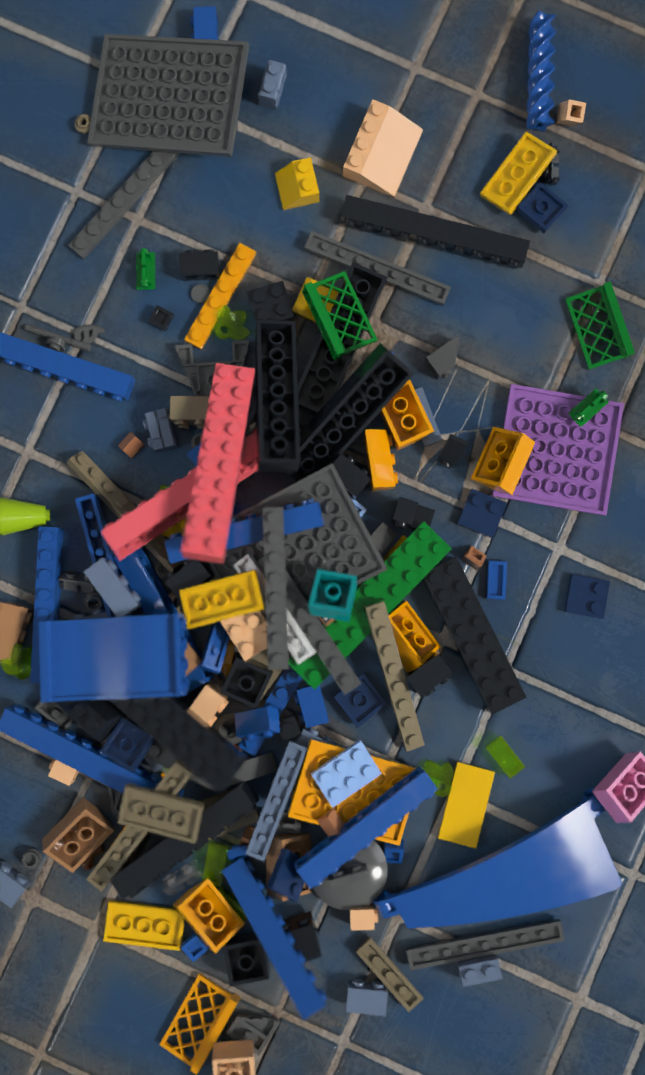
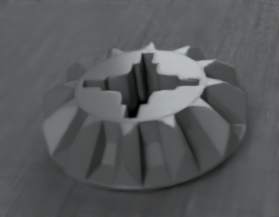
(227, 719)

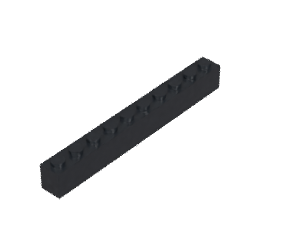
(434, 231)

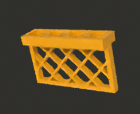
(214, 1031)

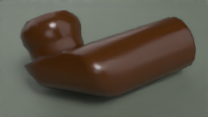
(88, 864)

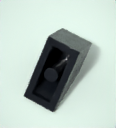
(451, 451)

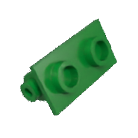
(145, 270)
(589, 407)

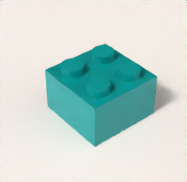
(333, 595)

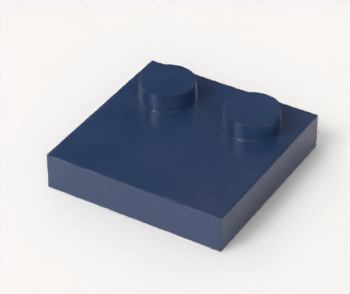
(542, 207)
(481, 513)
(587, 596)
(361, 701)
(127, 745)
(285, 878)

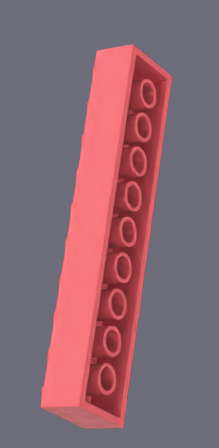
(219, 464)
(165, 508)

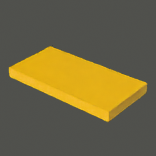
(518, 173)
(221, 599)
(466, 804)
(143, 925)

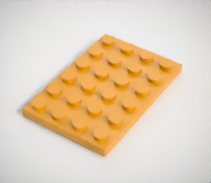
(310, 802)

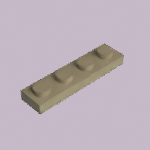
(389, 974)

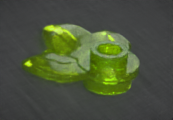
(233, 322)
(20, 659)
(440, 775)

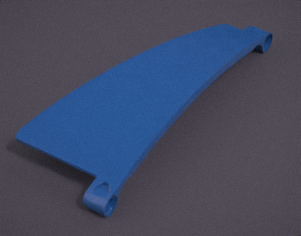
(535, 873)

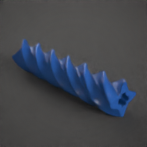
(539, 70)

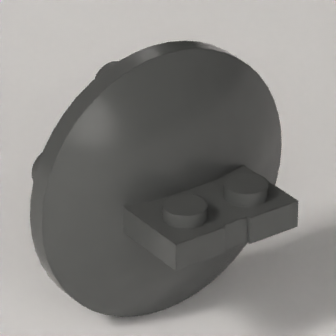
(356, 880)

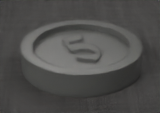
(200, 293)

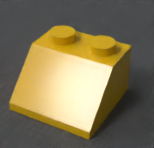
(297, 184)

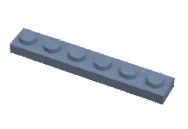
(276, 800)

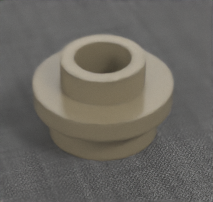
(83, 128)

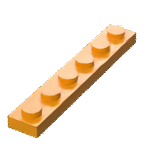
(220, 295)

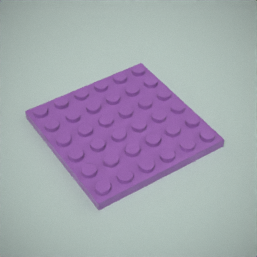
(567, 463)

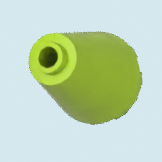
(21, 516)

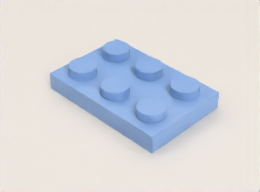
(346, 773)

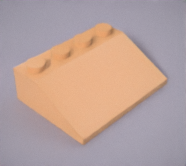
(382, 149)

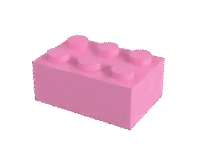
(624, 788)

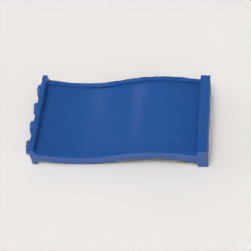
(113, 658)

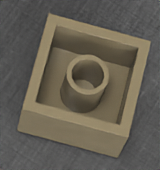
(188, 411)

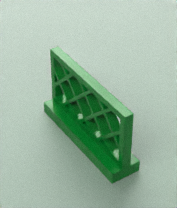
(324, 321)
(616, 321)

